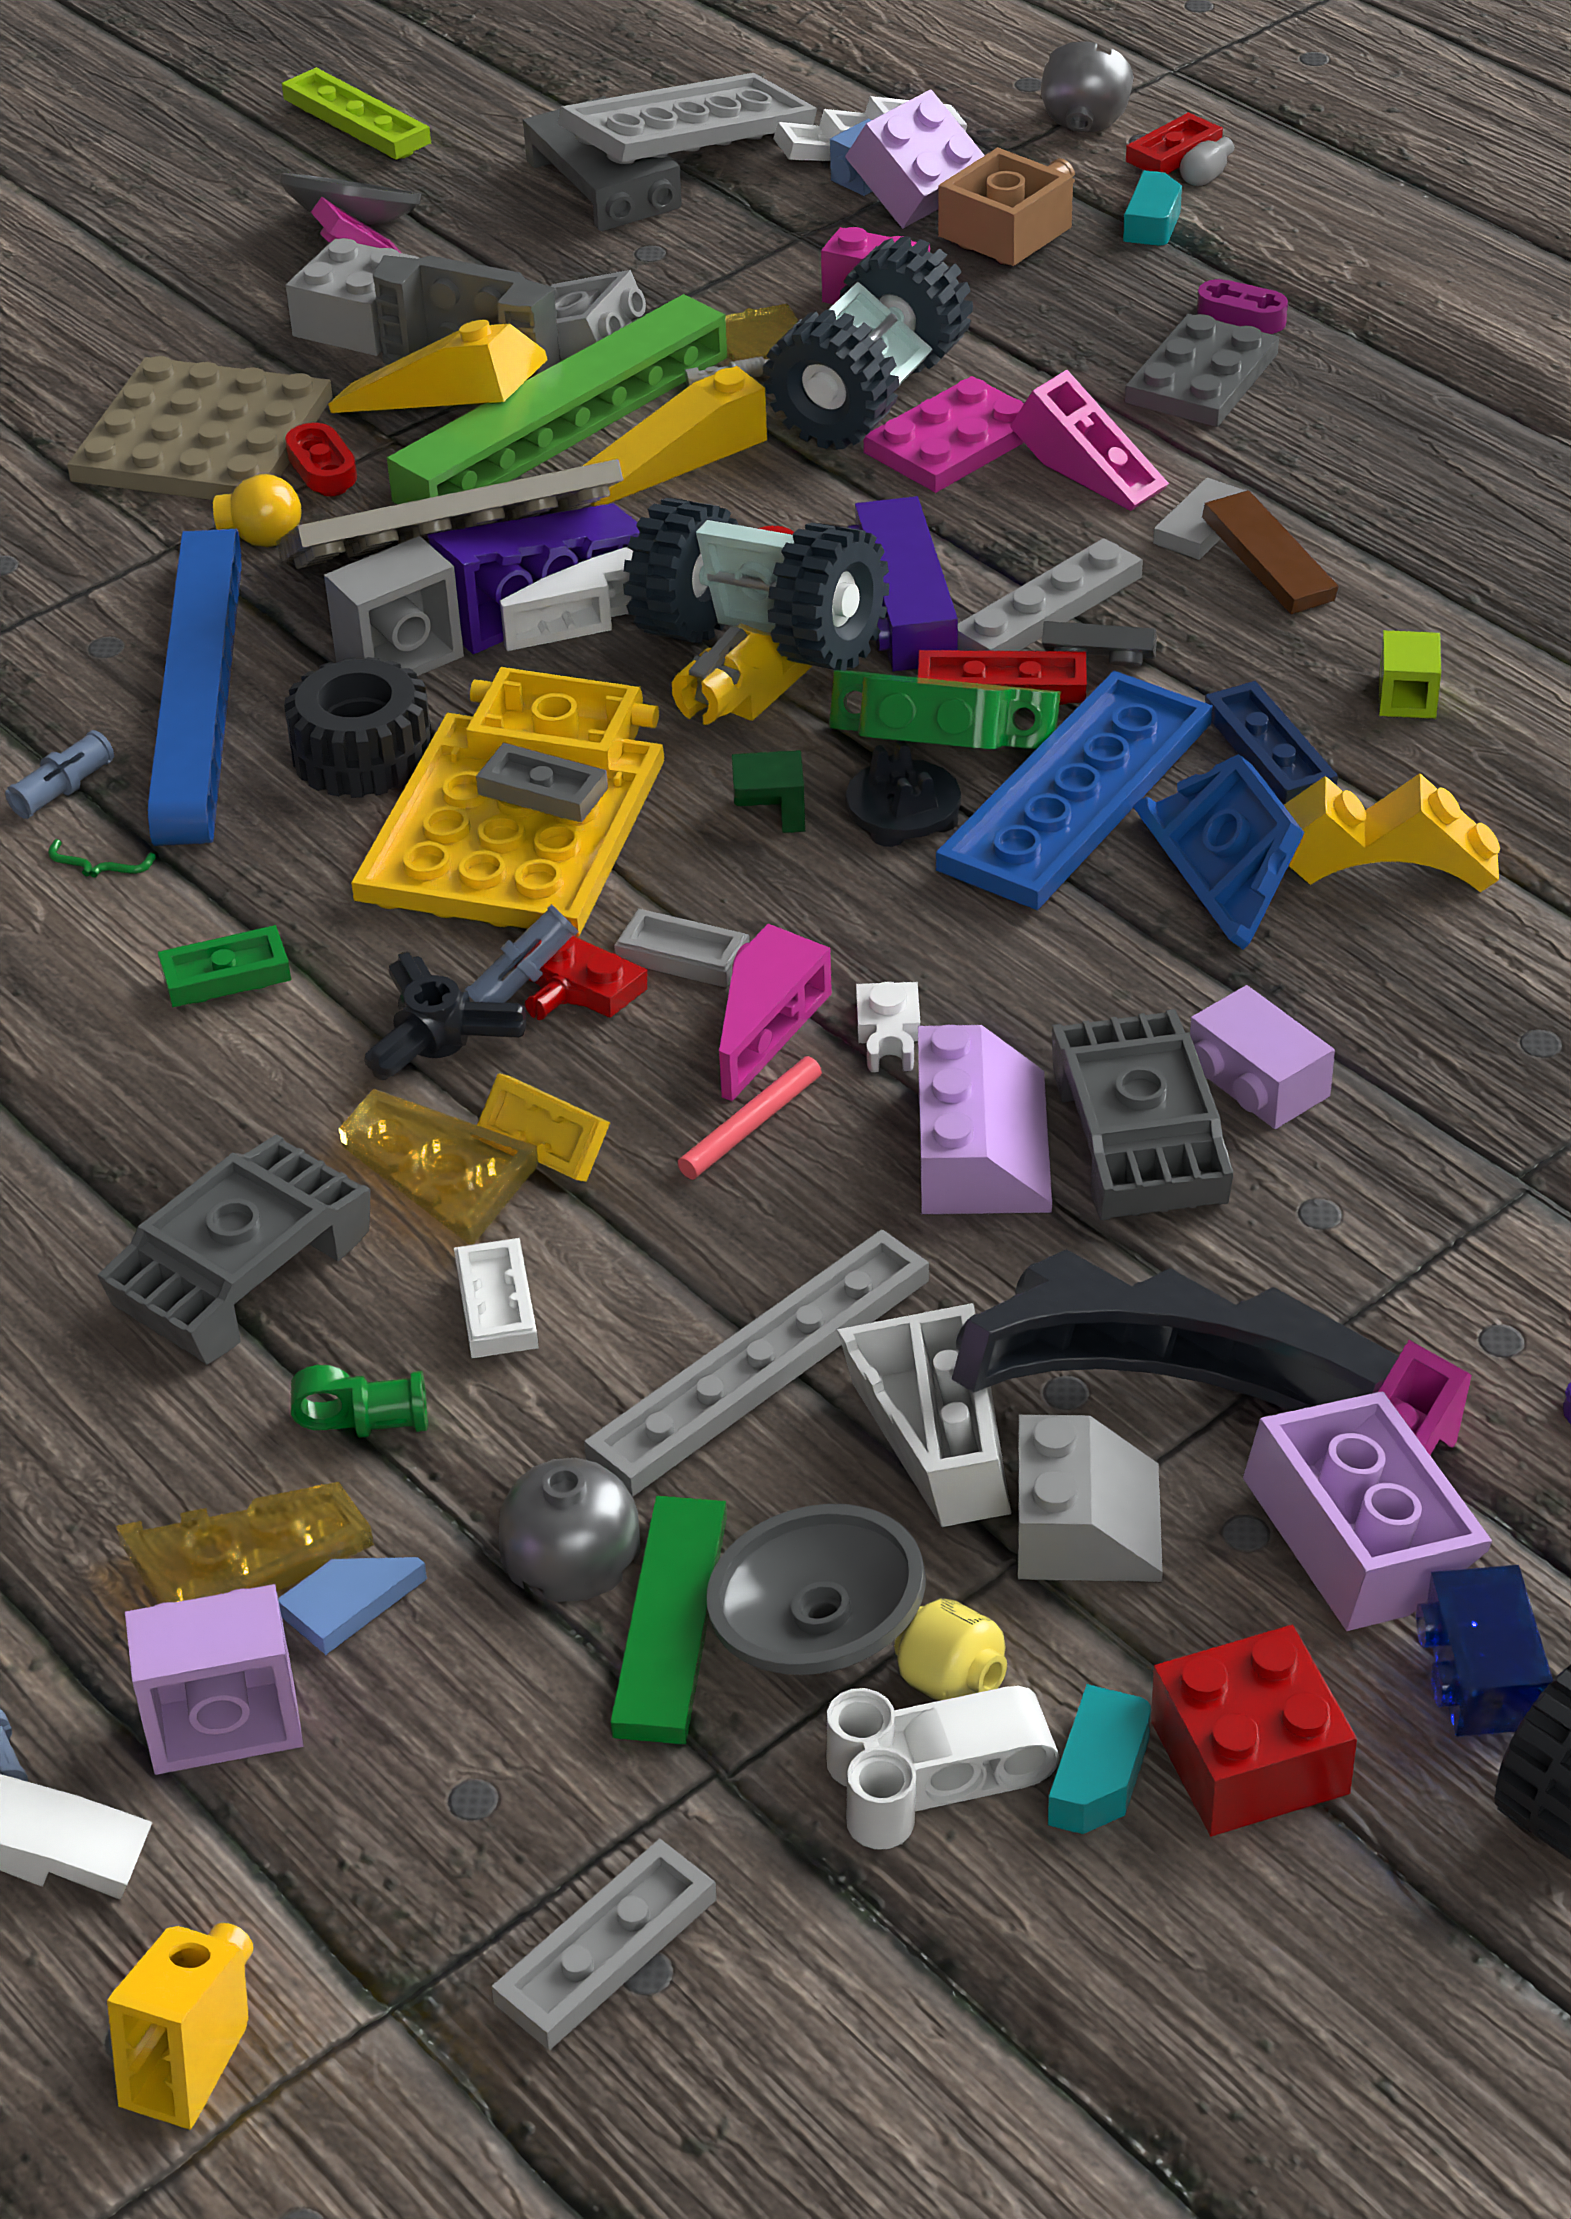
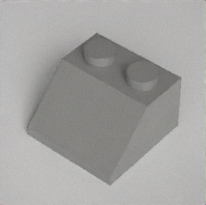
(1085, 1503)

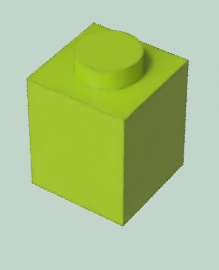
(1409, 674)

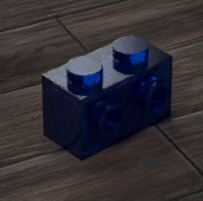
(1483, 1647)

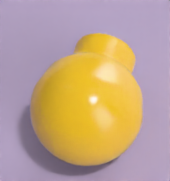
(260, 509)

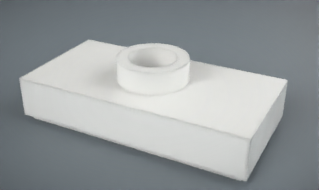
(496, 1298)

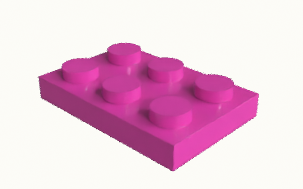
(948, 434)

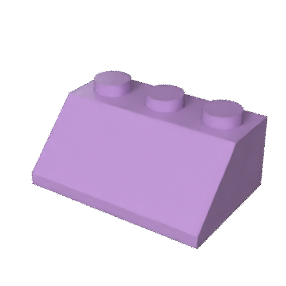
(980, 1125)
(1361, 1506)

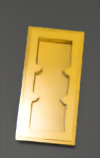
(563, 1133)

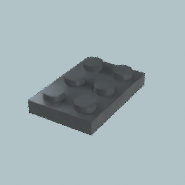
(1202, 369)

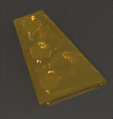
(439, 1161)
(267, 1544)

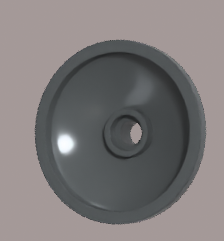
(816, 1589)

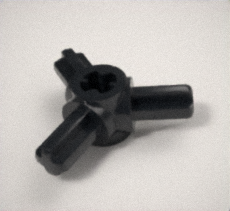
(436, 1018)

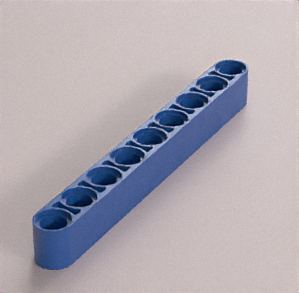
(195, 689)

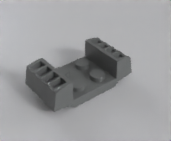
(437, 295)
(1143, 1114)
(229, 1237)

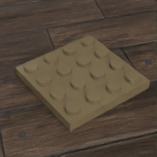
(197, 428)

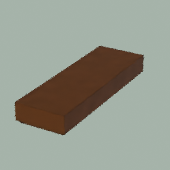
(1270, 552)

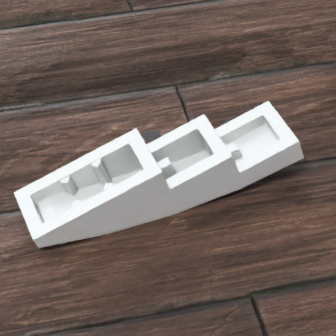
(813, 141)
(567, 602)
(67, 1836)

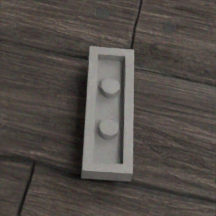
(604, 1943)

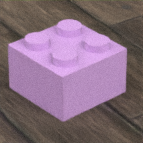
(910, 154)
(213, 1679)

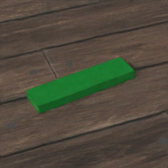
(669, 1621)

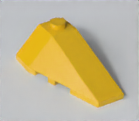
(463, 368)
(689, 431)

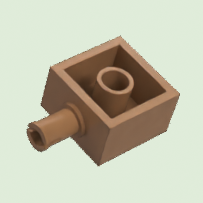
(1006, 205)

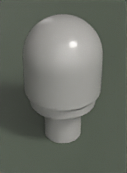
(1205, 161)

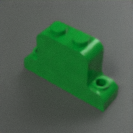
(941, 711)

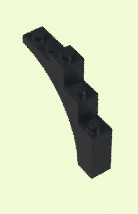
(1168, 1325)

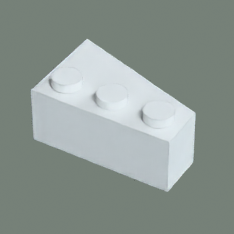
(932, 1423)

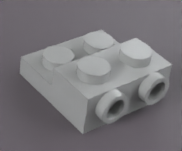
(595, 308)

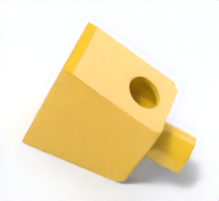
(179, 2021)

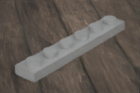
(756, 1362)

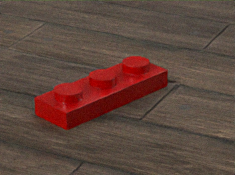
(1023, 669)

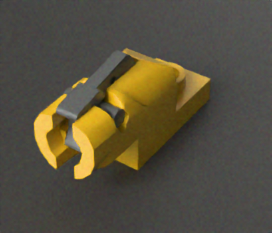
(735, 676)

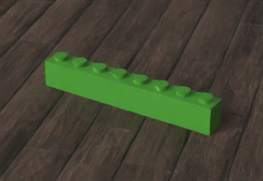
(562, 403)

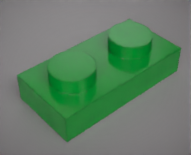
(224, 966)

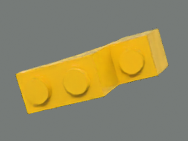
(1405, 826)

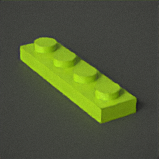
(356, 113)

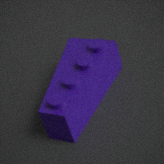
(513, 554)

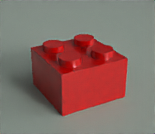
(1252, 1730)

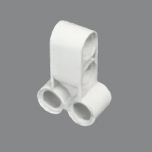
(931, 1755)

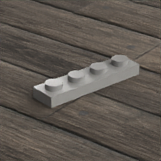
(1052, 596)

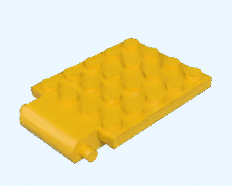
(502, 861)

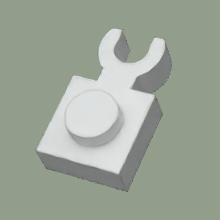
(888, 1021)

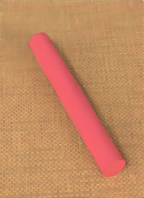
(749, 1118)

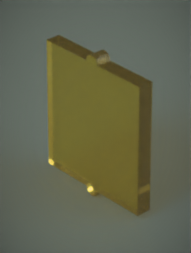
(757, 330)

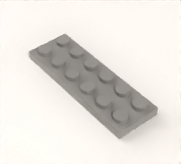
(684, 117)

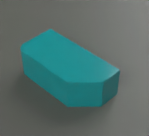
(1153, 209)
(1100, 1760)

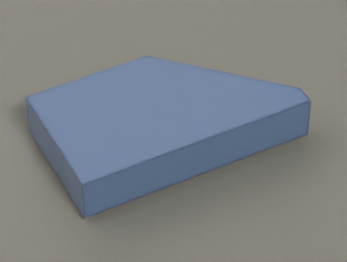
(348, 1596)

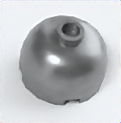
(1085, 86)
(568, 1529)

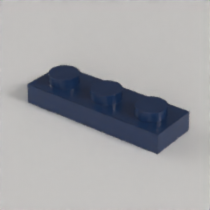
(1267, 740)

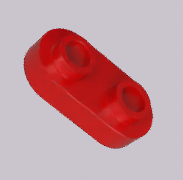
(321, 458)

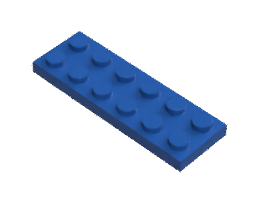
(1073, 790)

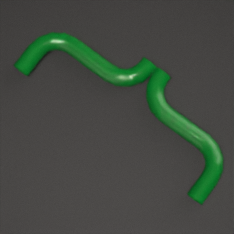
(105, 866)

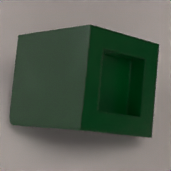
(771, 780)

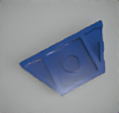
(1227, 842)

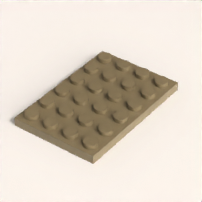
(512, 500)

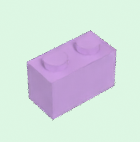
(1262, 1056)

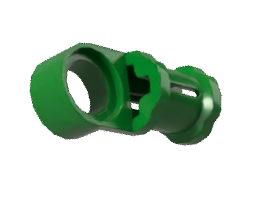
(359, 1402)

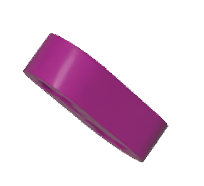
(1243, 305)

